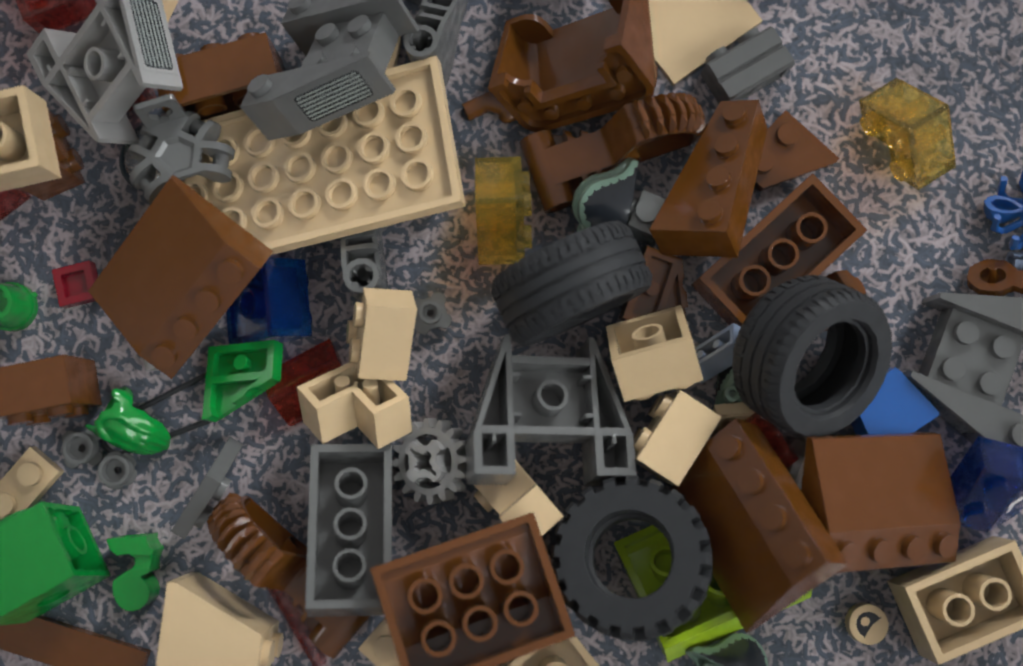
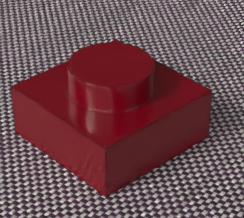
(74, 282)

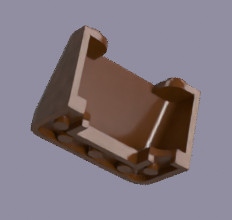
(577, 69)

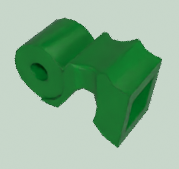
(138, 585)

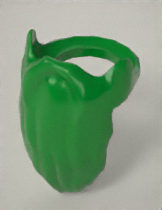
(130, 427)

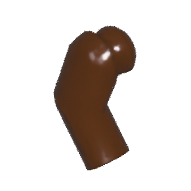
(484, 104)

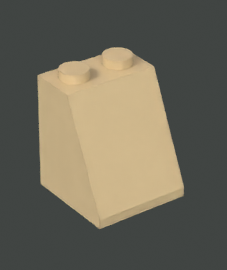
(214, 627)

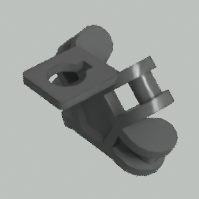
(173, 149)

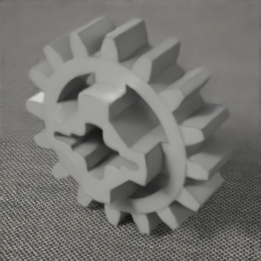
(431, 460)

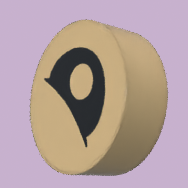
(866, 623)

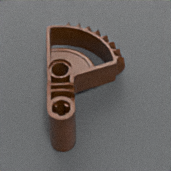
(635, 131)
(275, 560)

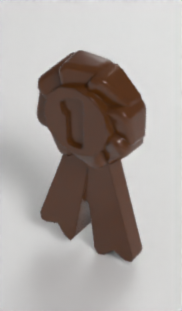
(994, 278)

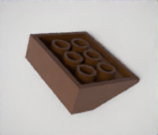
(176, 275)
(883, 498)
(758, 524)
(474, 598)

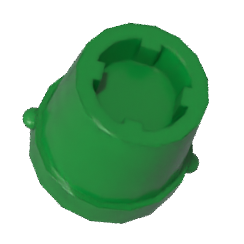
(17, 306)

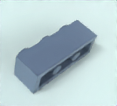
(717, 352)

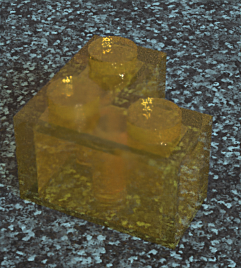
(913, 128)
(501, 204)

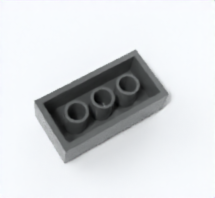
(347, 528)

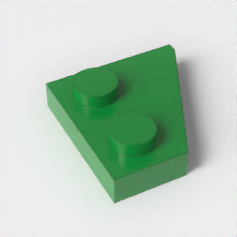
(238, 375)

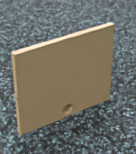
(693, 29)

